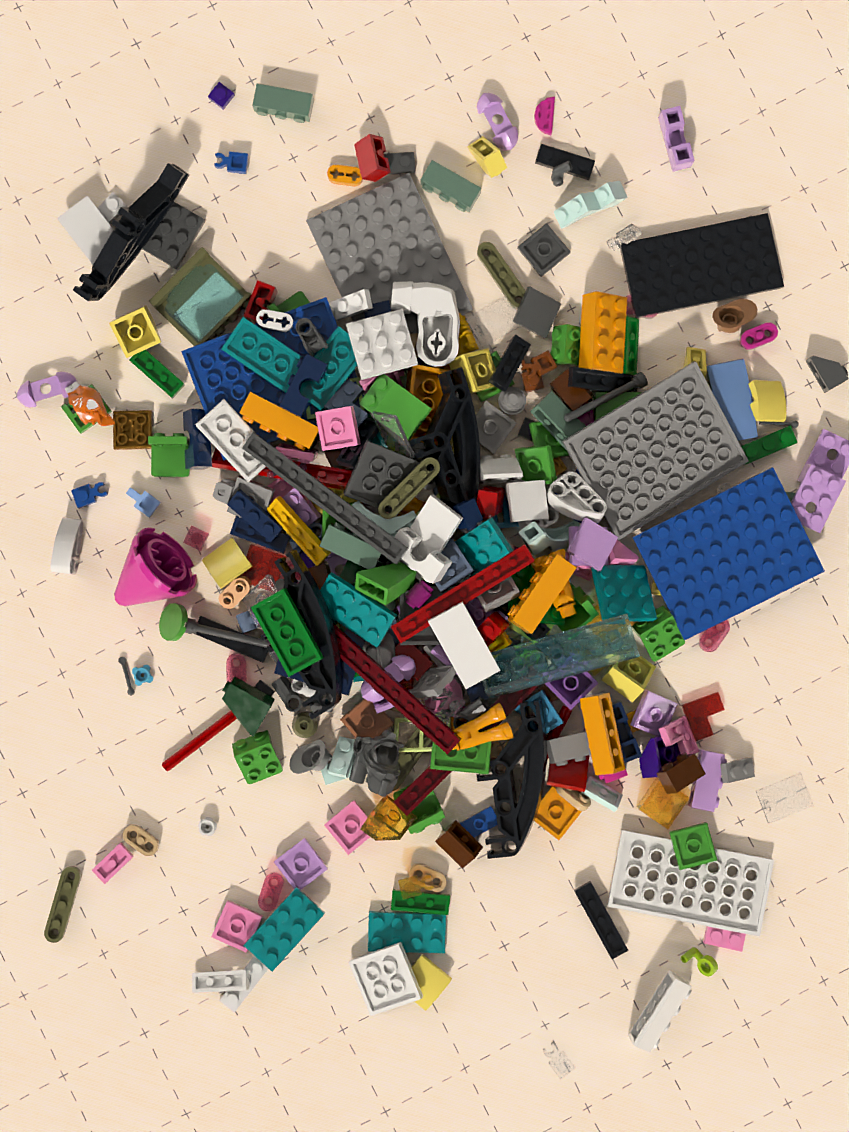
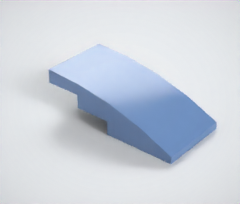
(731, 389)

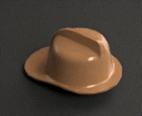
(734, 315)

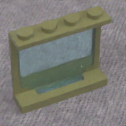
(201, 299)

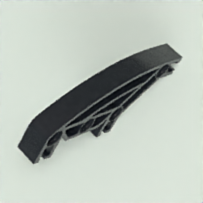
(132, 233)
(456, 418)
(326, 673)
(519, 820)

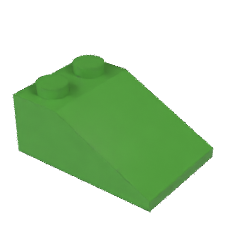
(393, 399)

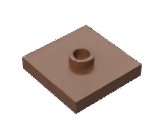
(365, 721)

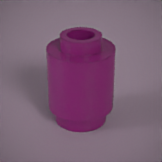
(418, 594)

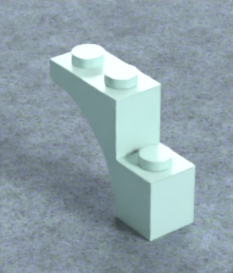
(591, 202)
(389, 525)
(539, 538)

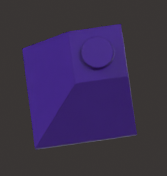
(657, 755)

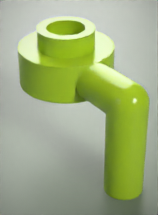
(706, 964)

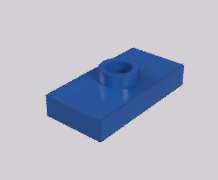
(480, 822)

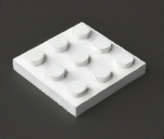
(381, 344)
(385, 979)

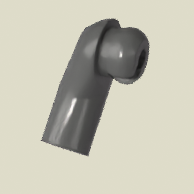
(558, 173)

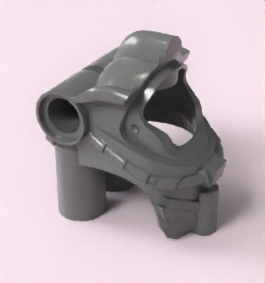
(377, 759)

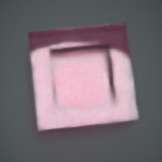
(196, 538)

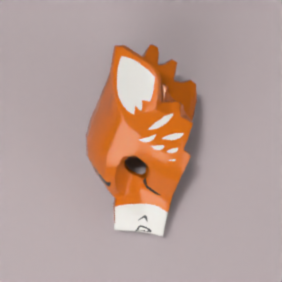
(88, 405)

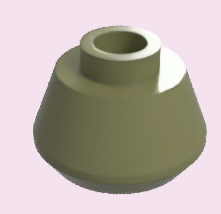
(310, 728)

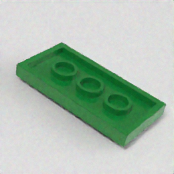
(287, 632)

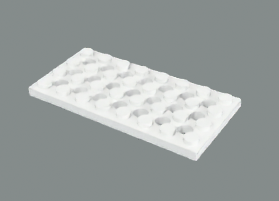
(693, 914)

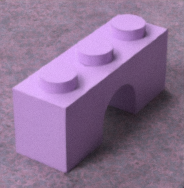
(672, 128)

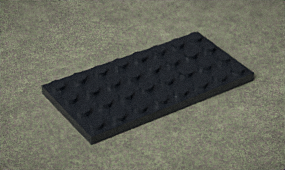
(701, 265)

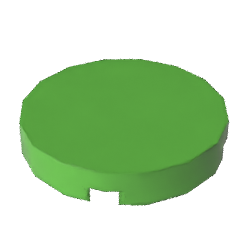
(173, 621)

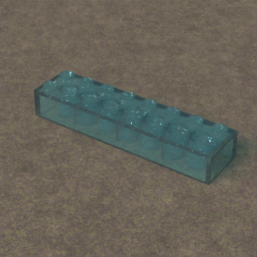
(562, 655)

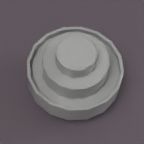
(512, 401)

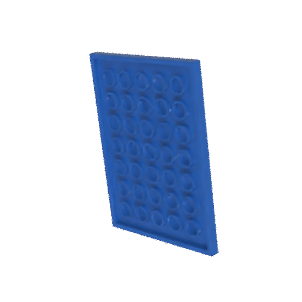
(223, 377)
(728, 553)

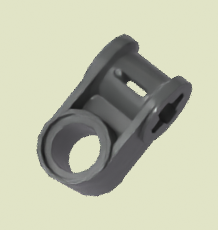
(312, 339)

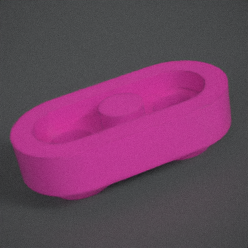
(758, 337)

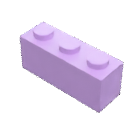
(705, 789)

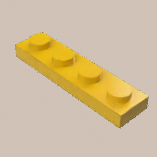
(298, 530)

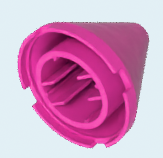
(154, 570)

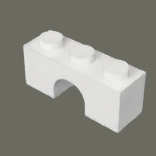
(432, 567)

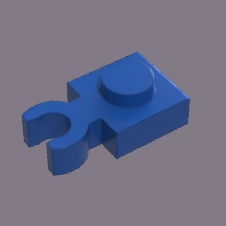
(235, 162)
(86, 494)

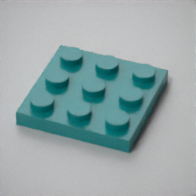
(624, 591)

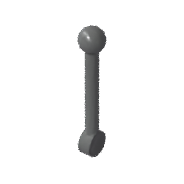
(794, 424)
(122, 660)

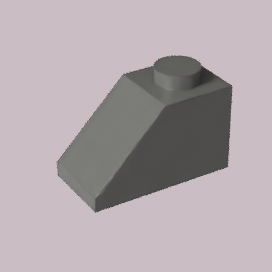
(827, 372)

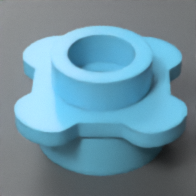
(137, 675)

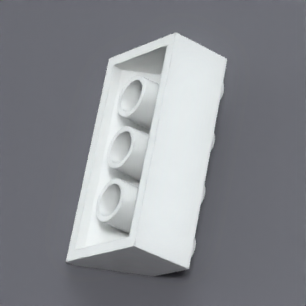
(659, 1011)

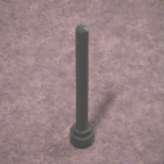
(638, 381)
(194, 627)

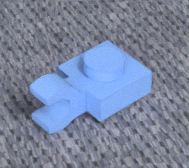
(145, 503)

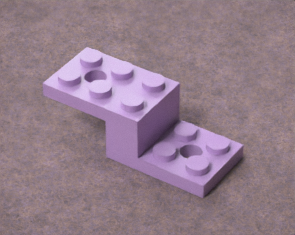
(821, 480)

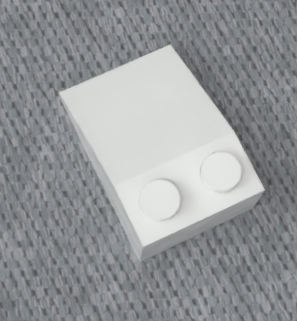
(499, 470)

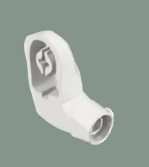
(436, 319)

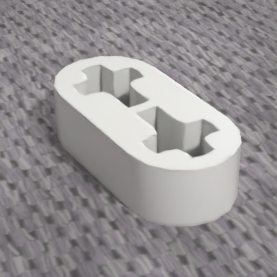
(276, 316)

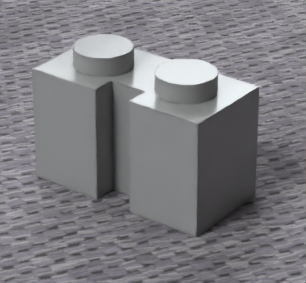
(568, 747)

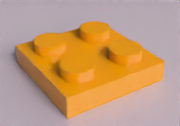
(556, 813)

